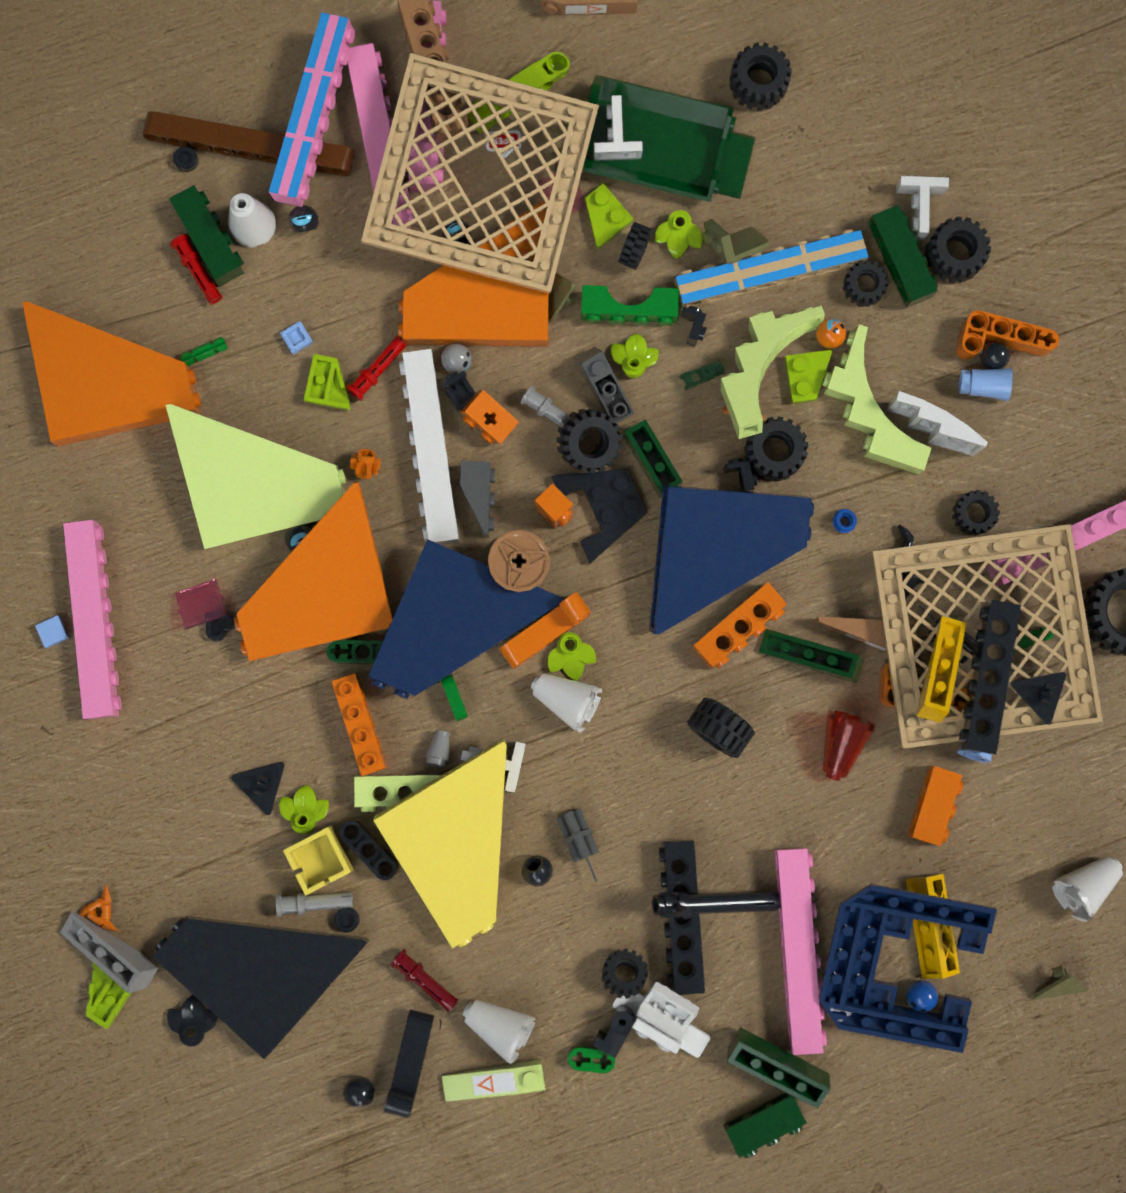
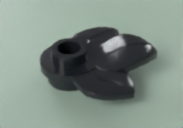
(191, 1017)

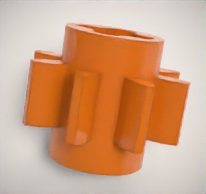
(365, 463)

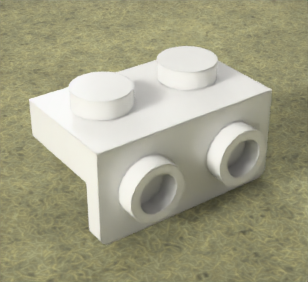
(667, 1010)

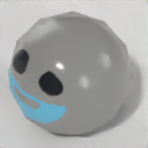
(456, 358)

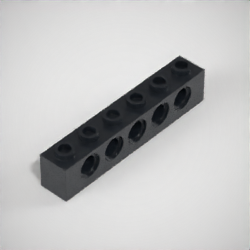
(1008, 616)
(693, 981)

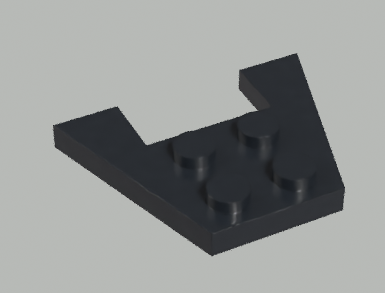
(612, 503)

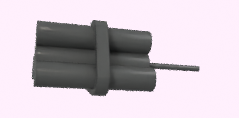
(578, 836)

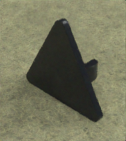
(1041, 694)
(261, 785)

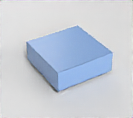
(296, 337)
(52, 631)

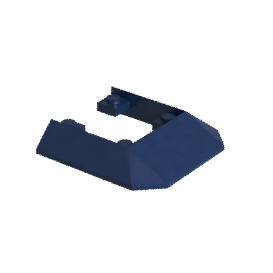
(866, 1004)

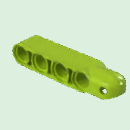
(538, 75)

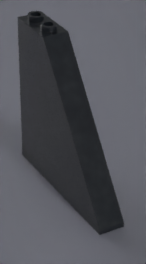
(255, 973)

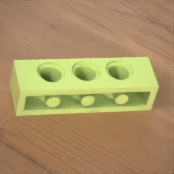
(365, 787)

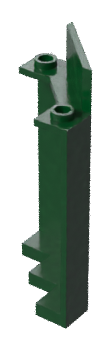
(684, 141)

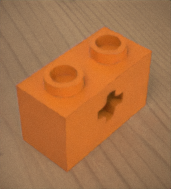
(501, 419)
(554, 506)

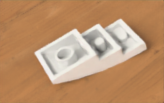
(942, 426)

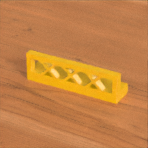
(928, 935)

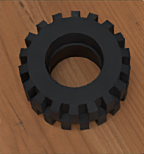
(765, 59)
(969, 235)
(791, 436)
(605, 450)
(721, 727)

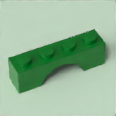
(600, 306)

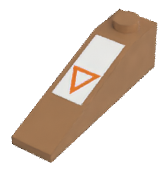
(585, 7)
(862, 630)

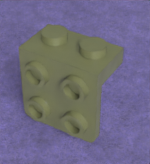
(734, 246)

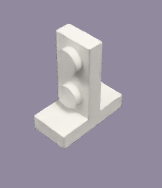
(615, 147)
(921, 189)
(512, 766)

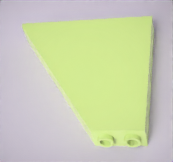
(248, 483)

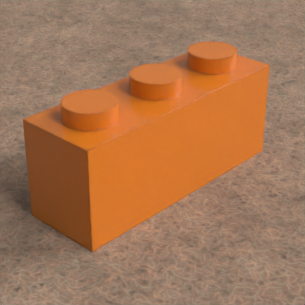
(935, 806)

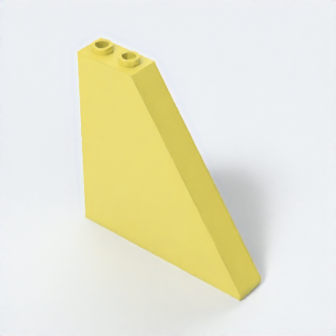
(452, 841)

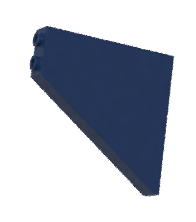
(719, 542)
(448, 619)

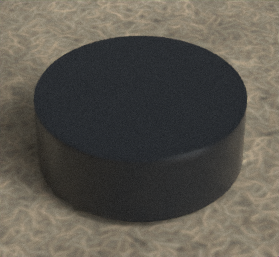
(185, 159)
(346, 919)

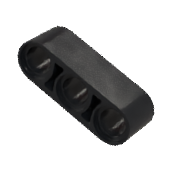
(357, 844)

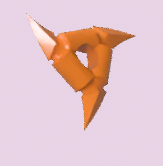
(104, 904)

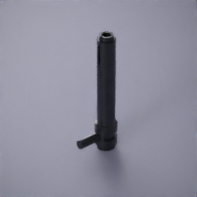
(685, 904)

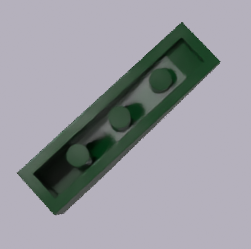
(812, 655)

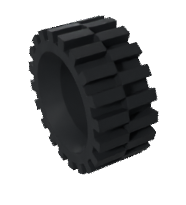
(1098, 615)

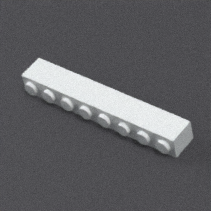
(430, 447)

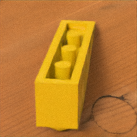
(942, 670)

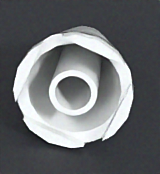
(250, 221)
(567, 698)
(1087, 887)
(499, 1027)

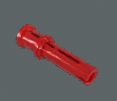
(191, 260)
(396, 346)

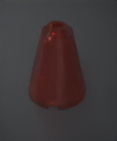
(844, 742)

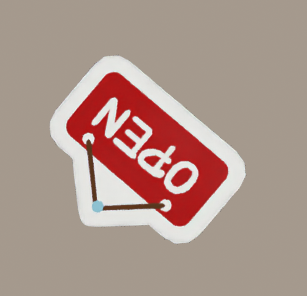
(502, 141)

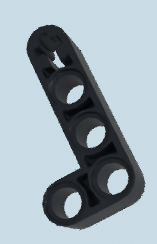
(409, 1064)

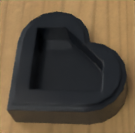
(217, 628)

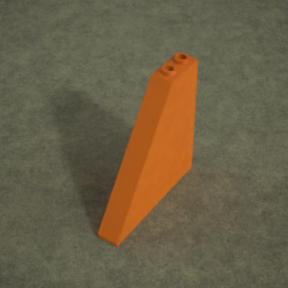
(476, 309)
(99, 381)
(322, 589)

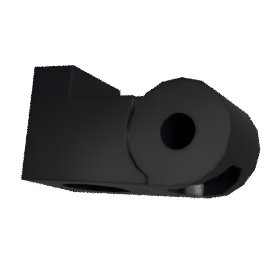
(617, 1032)

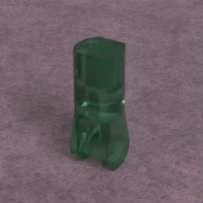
(705, 373)

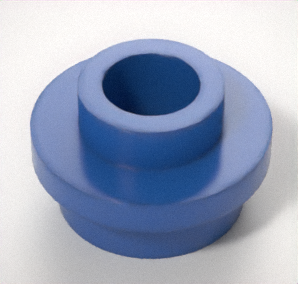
(849, 515)

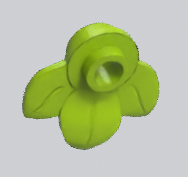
(679, 237)
(634, 352)
(571, 659)
(302, 806)

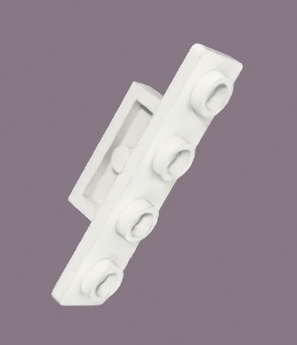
(693, 1040)

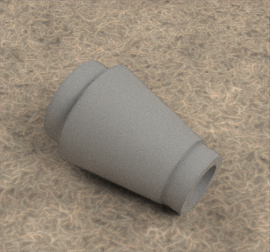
(438, 751)

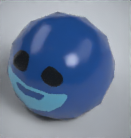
(922, 996)

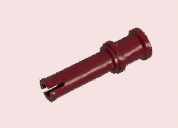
(415, 973)

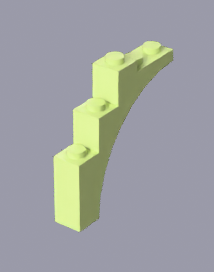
(752, 360)
(886, 441)

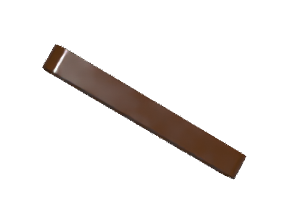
(237, 141)

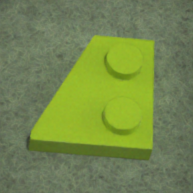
(606, 215)
(806, 374)
(326, 384)
(105, 998)

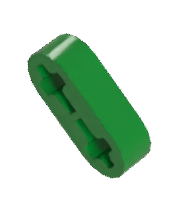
(454, 698)
(590, 1066)

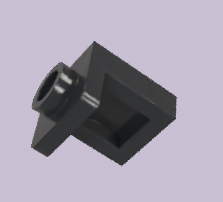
(698, 330)
(458, 389)
(747, 478)

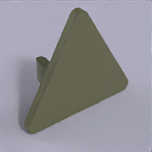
(559, 295)
(1064, 985)

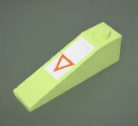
(495, 1081)

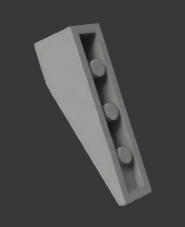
(116, 958)

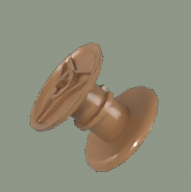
(529, 550)

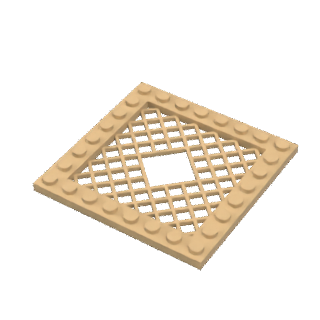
(512, 96)
(1069, 612)

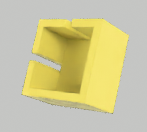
(320, 859)

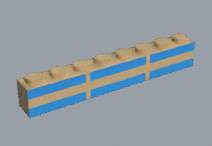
(771, 269)

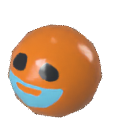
(831, 333)

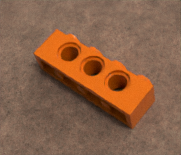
(765, 597)
(359, 724)

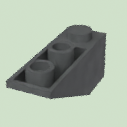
(604, 384)
(475, 484)

